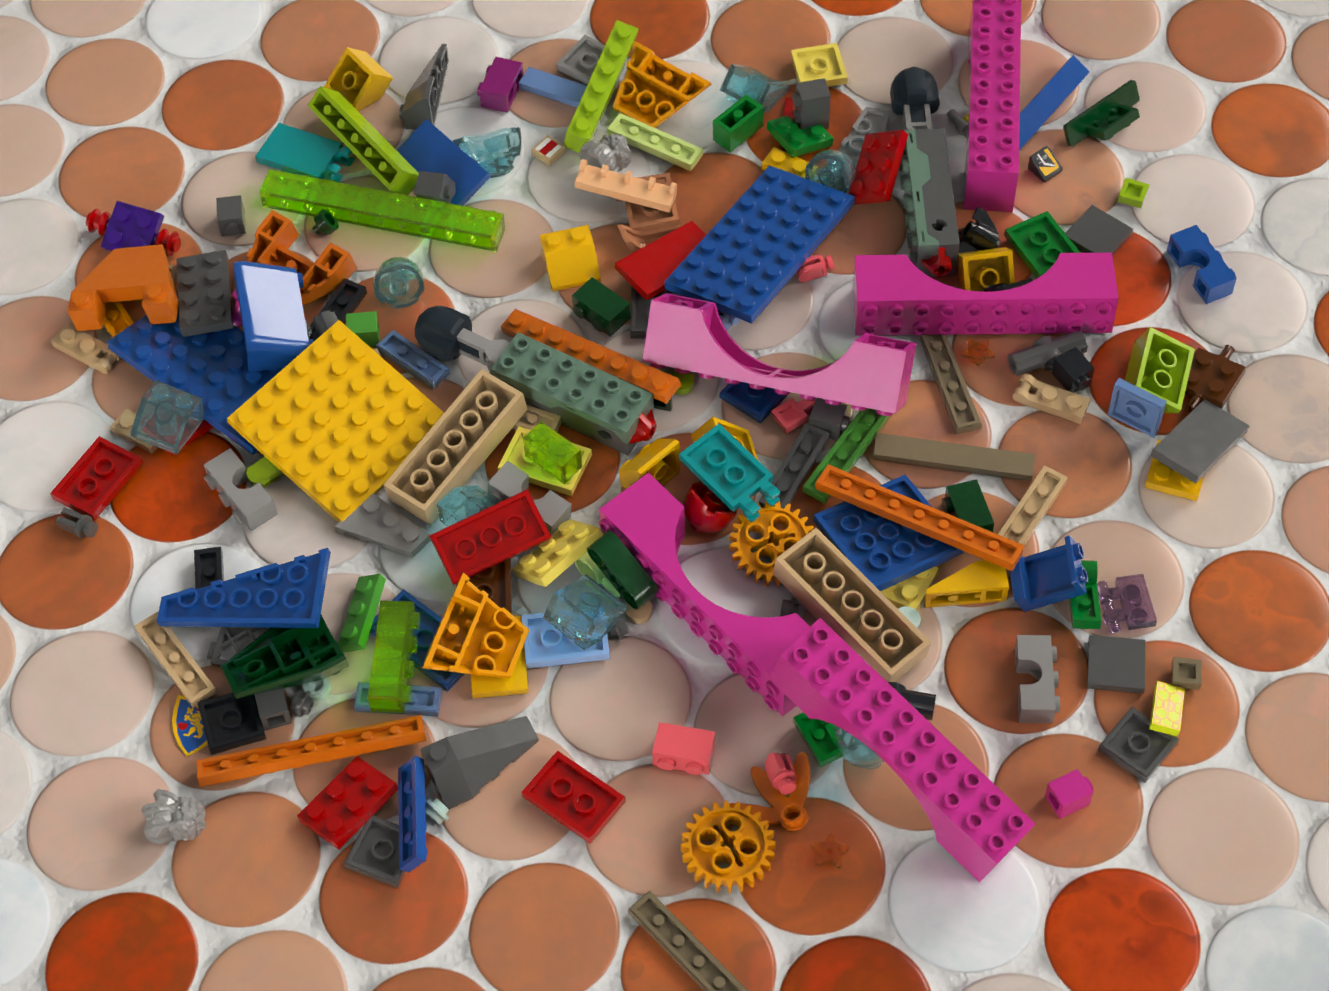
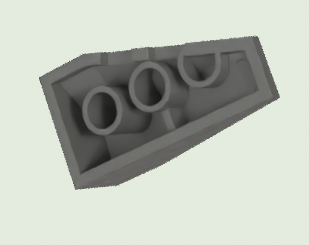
(425, 95)
(473, 758)

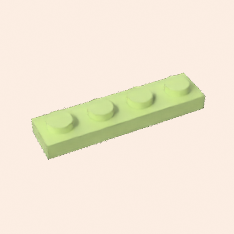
(656, 142)

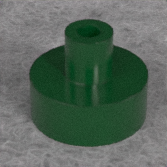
(325, 223)

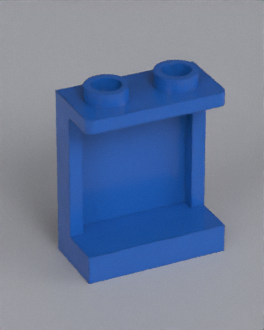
(1049, 576)

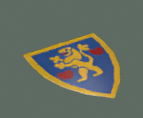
(188, 727)

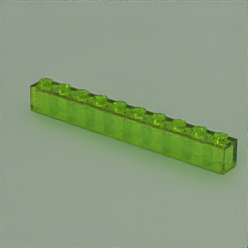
(383, 210)

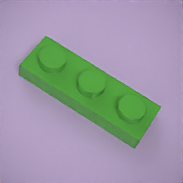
(361, 612)

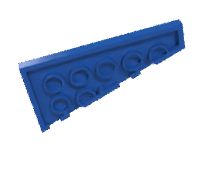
(263, 597)

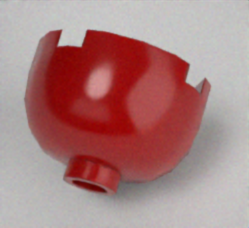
(706, 510)

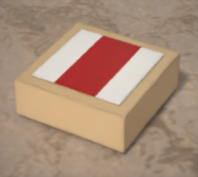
(548, 150)

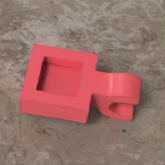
(792, 414)

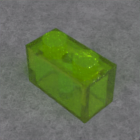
(552, 452)

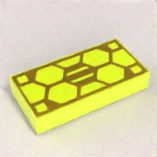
(1167, 708)

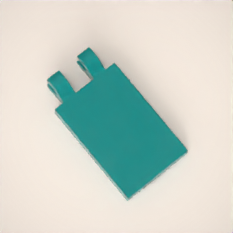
(304, 153)
(730, 471)

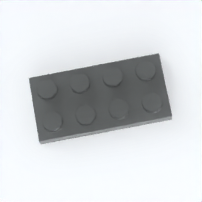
(204, 293)

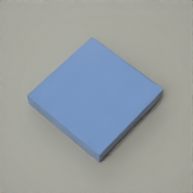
(1136, 407)

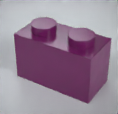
(500, 84)

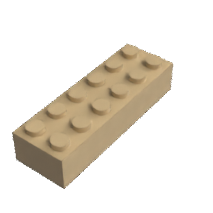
(456, 445)
(851, 606)

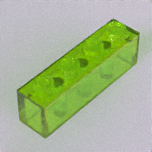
(392, 657)

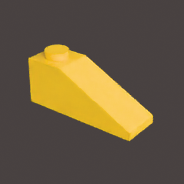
(971, 585)

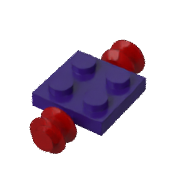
(131, 228)

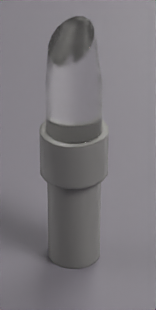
(961, 125)

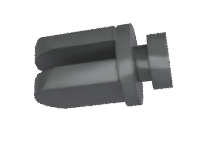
(77, 523)

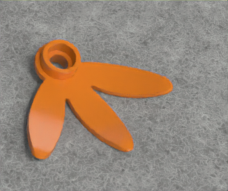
(783, 807)

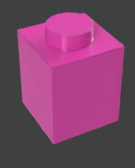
(1069, 793)

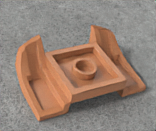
(646, 222)

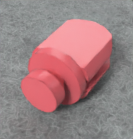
(815, 268)
(781, 772)

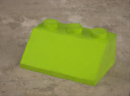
(1161, 367)

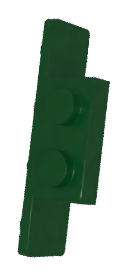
(1105, 116)

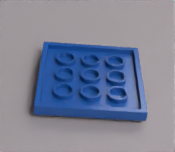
(880, 547)

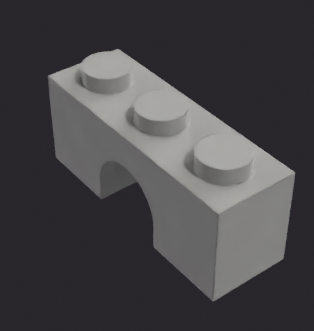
(512, 480)
(250, 505)
(1038, 700)

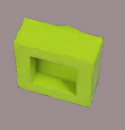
(1133, 192)

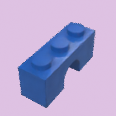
(1193, 248)

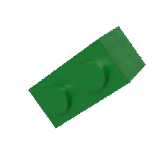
(738, 123)

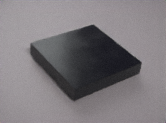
(231, 722)

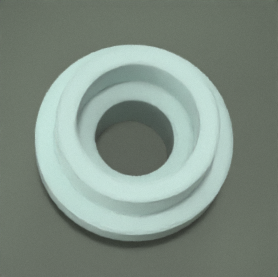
(437, 811)

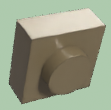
(1186, 673)

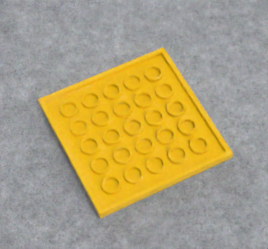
(337, 421)

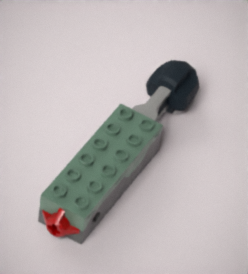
(926, 176)
(549, 379)

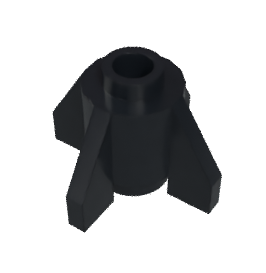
(979, 234)

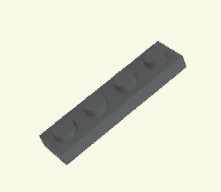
(798, 463)

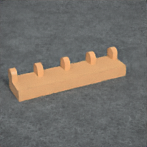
(625, 187)

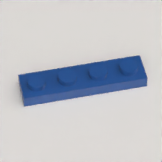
(412, 814)

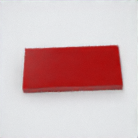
(655, 262)
(490, 536)

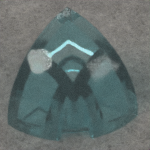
(493, 150)

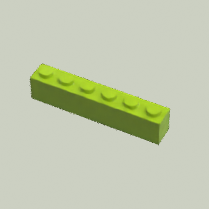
(601, 86)
(364, 140)

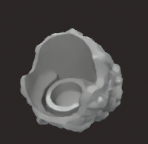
(610, 151)
(173, 818)

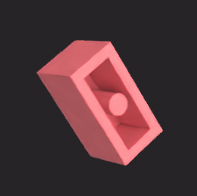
(683, 749)

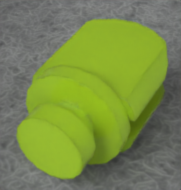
(263, 472)

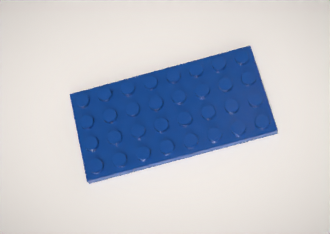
(760, 243)
(201, 364)

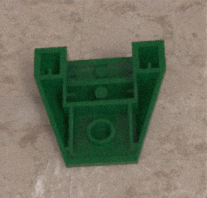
(284, 660)

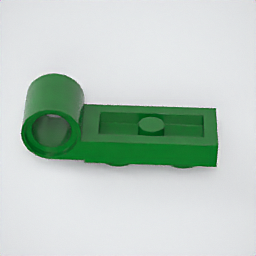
(1086, 608)

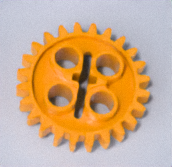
(765, 528)
(750, 834)

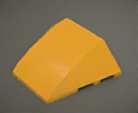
(655, 88)
(476, 635)

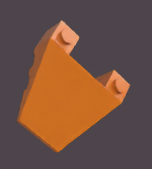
(126, 276)
(319, 278)

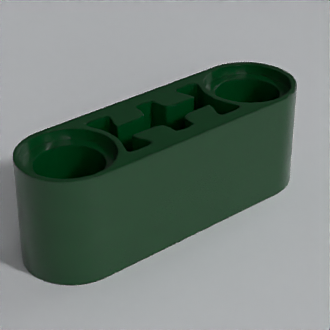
(622, 570)

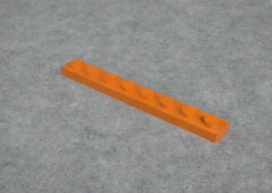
(621, 366)
(920, 517)
(310, 750)

